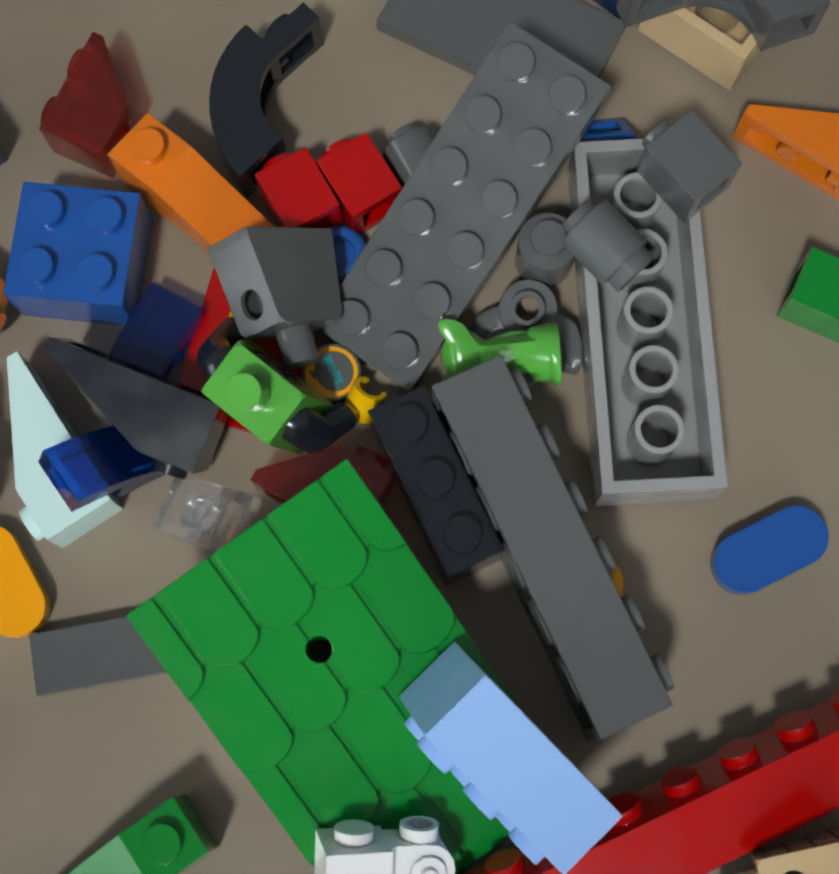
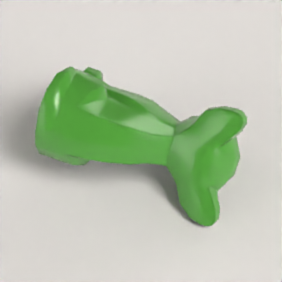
(530, 351)

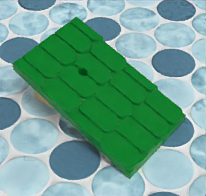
(332, 733)

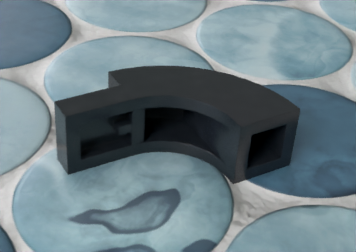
(244, 84)

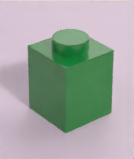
(814, 295)

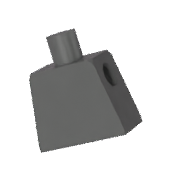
(280, 286)

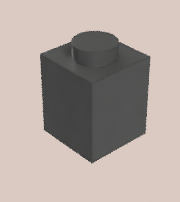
(687, 164)

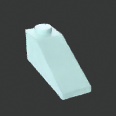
(35, 427)

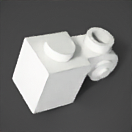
(367, 849)

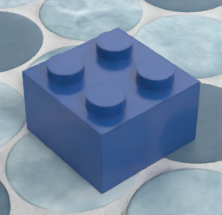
(78, 253)

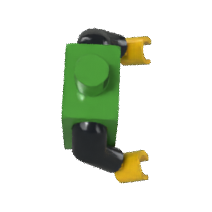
(274, 399)

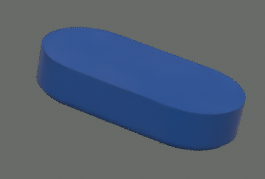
(769, 550)

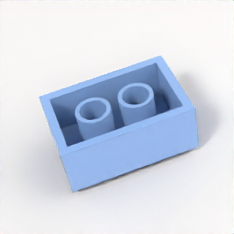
(505, 761)

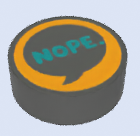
(333, 372)

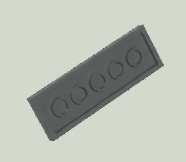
(465, 204)

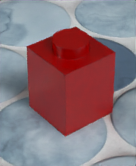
(359, 181)
(298, 192)

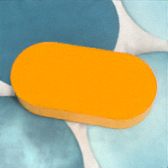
(22, 595)

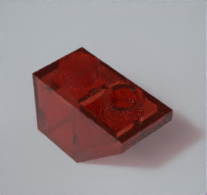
(89, 109)

